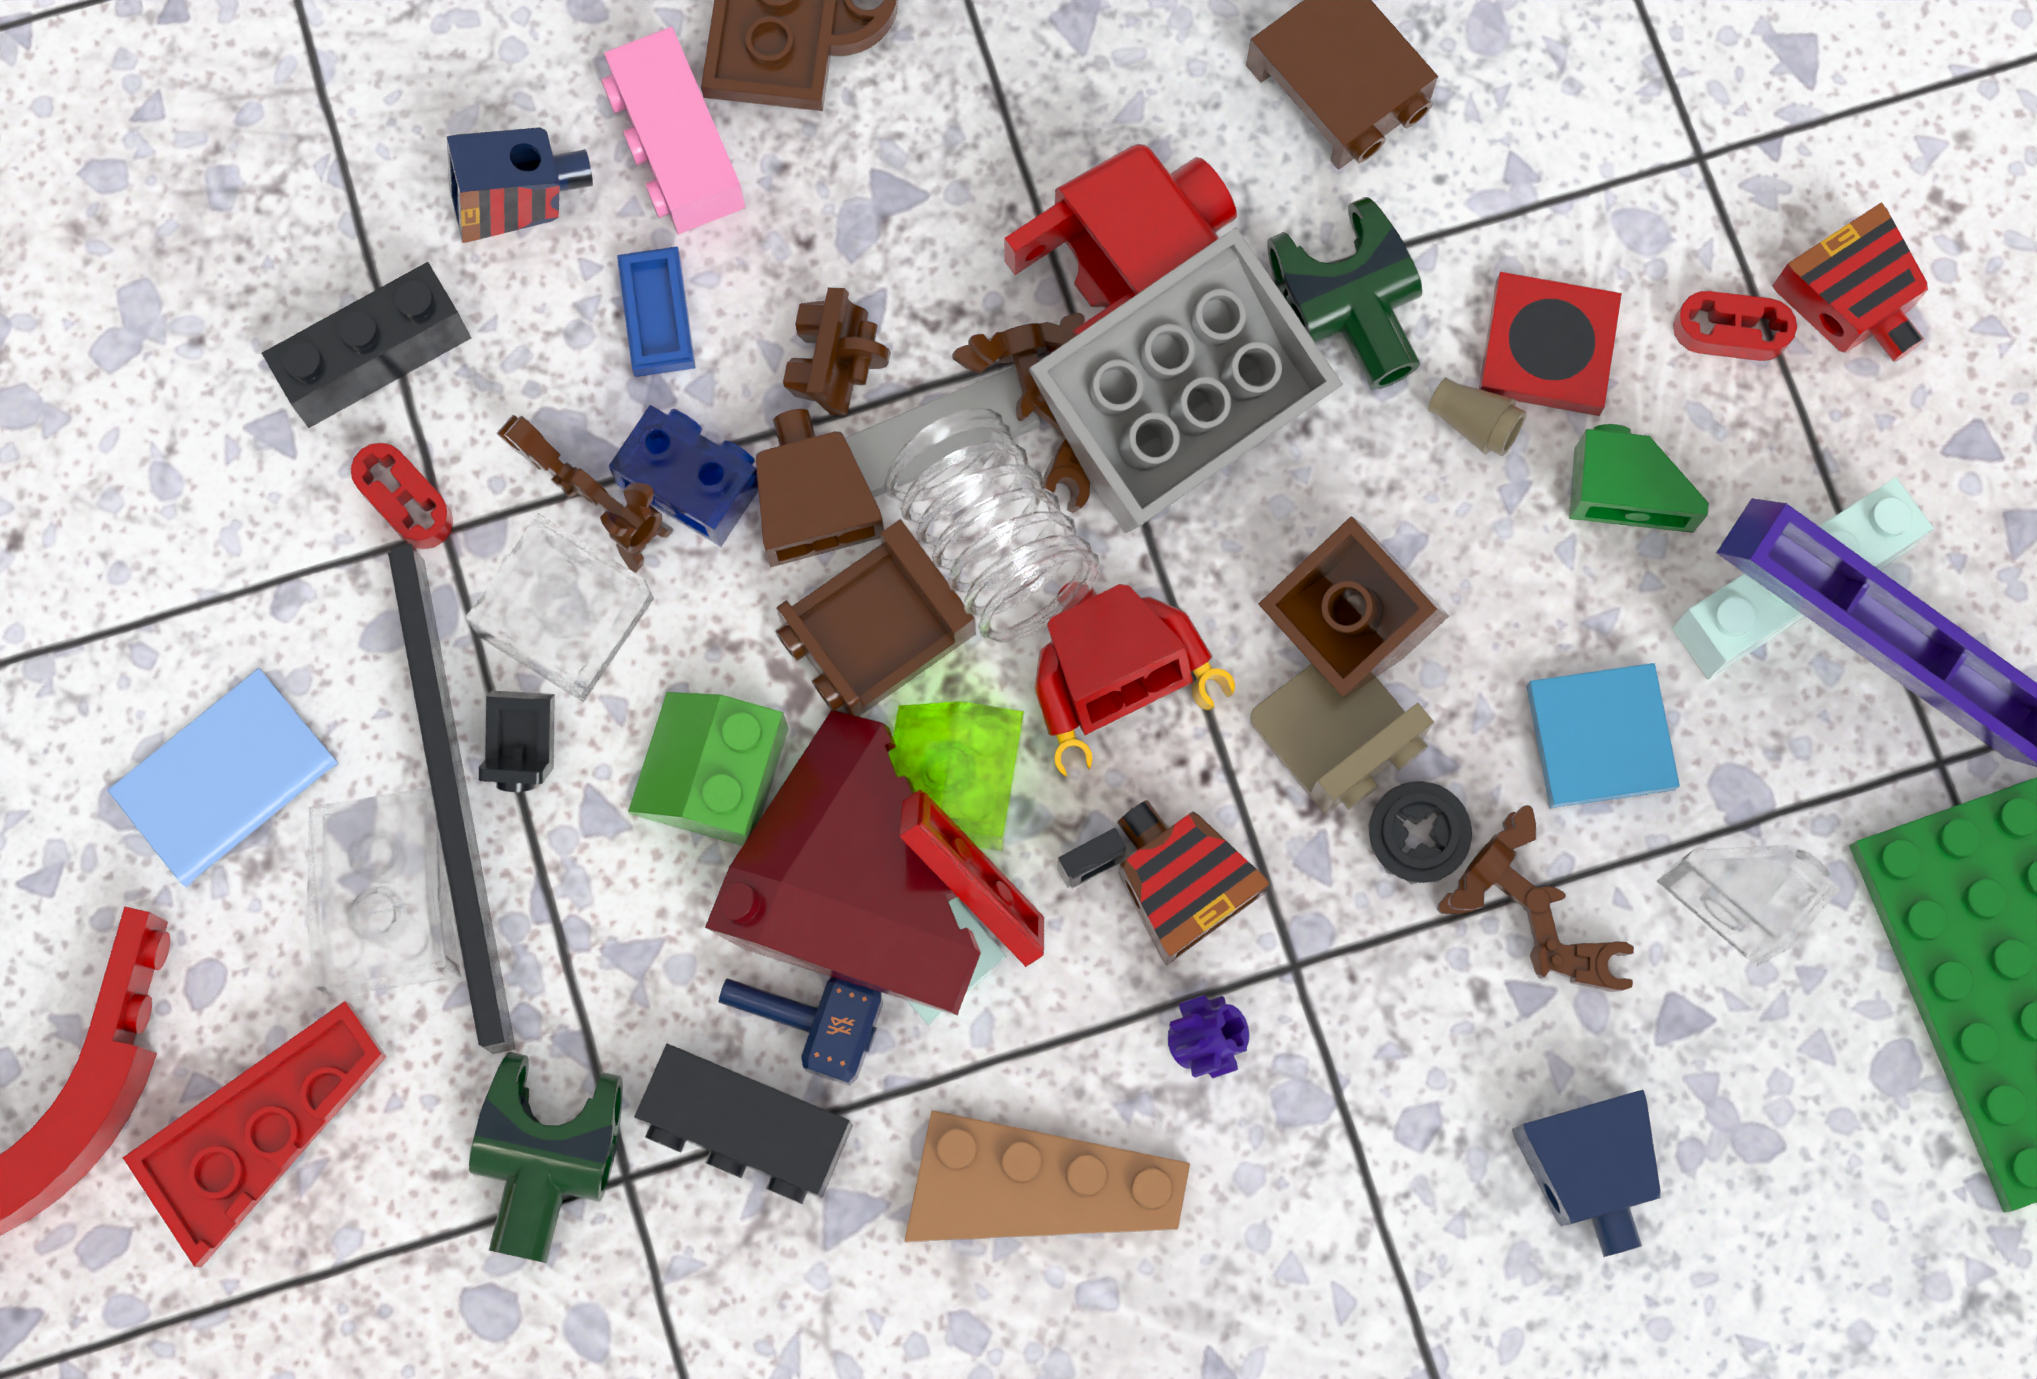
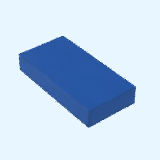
(656, 311)

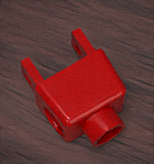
(1126, 225)

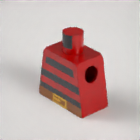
(1858, 285)

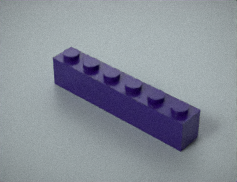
(1886, 625)

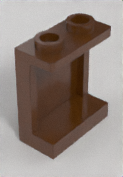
(1345, 73)
(876, 624)

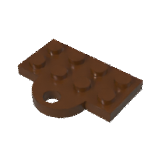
(784, 47)

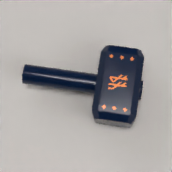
(838, 1029)

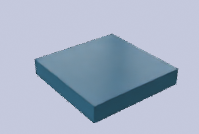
(1602, 735)

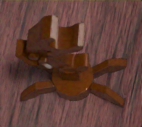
(1021, 346)
(628, 526)
(1582, 962)

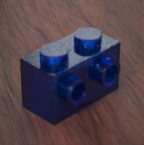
(690, 475)

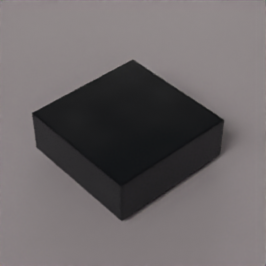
(1091, 858)

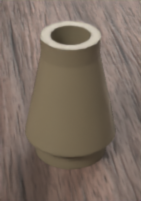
(1480, 416)

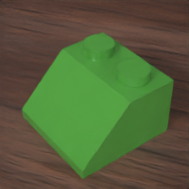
(710, 765)

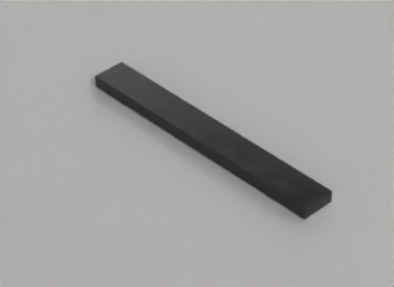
(451, 801)

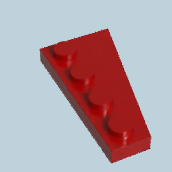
(241, 1139)

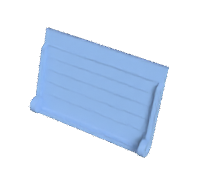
(222, 777)

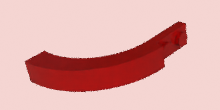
(100, 1087)

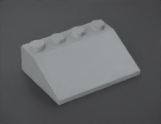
(1182, 380)

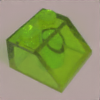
(964, 762)

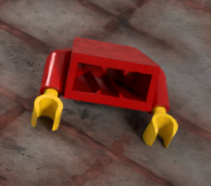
(1114, 659)

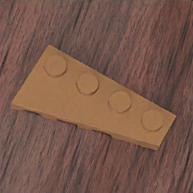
(1021, 1183)

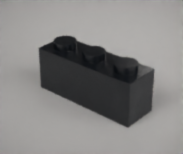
(366, 345)
(742, 1124)

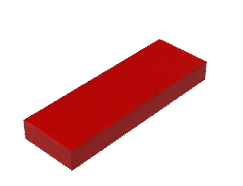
(972, 877)

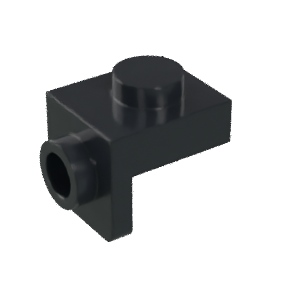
(518, 740)

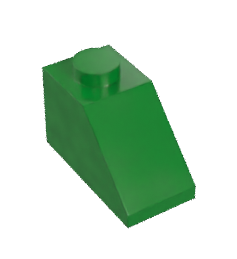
(1631, 483)

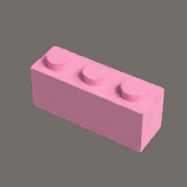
(672, 131)

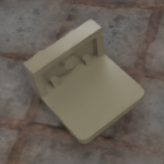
(1336, 741)

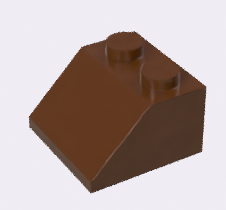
(1352, 608)

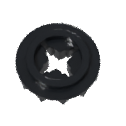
(1450, 832)

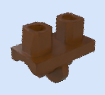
(841, 354)

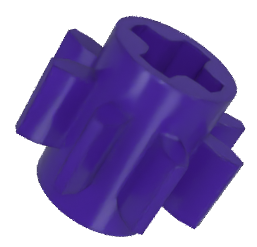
(1208, 1036)

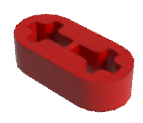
(1734, 319)
(412, 486)

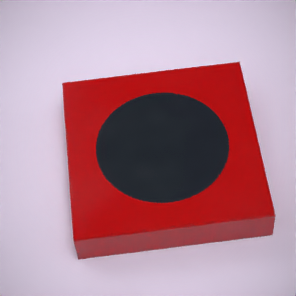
(1550, 343)

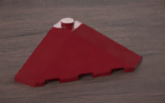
(838, 886)

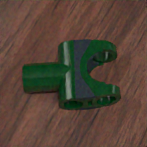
(1355, 293)
(541, 1159)

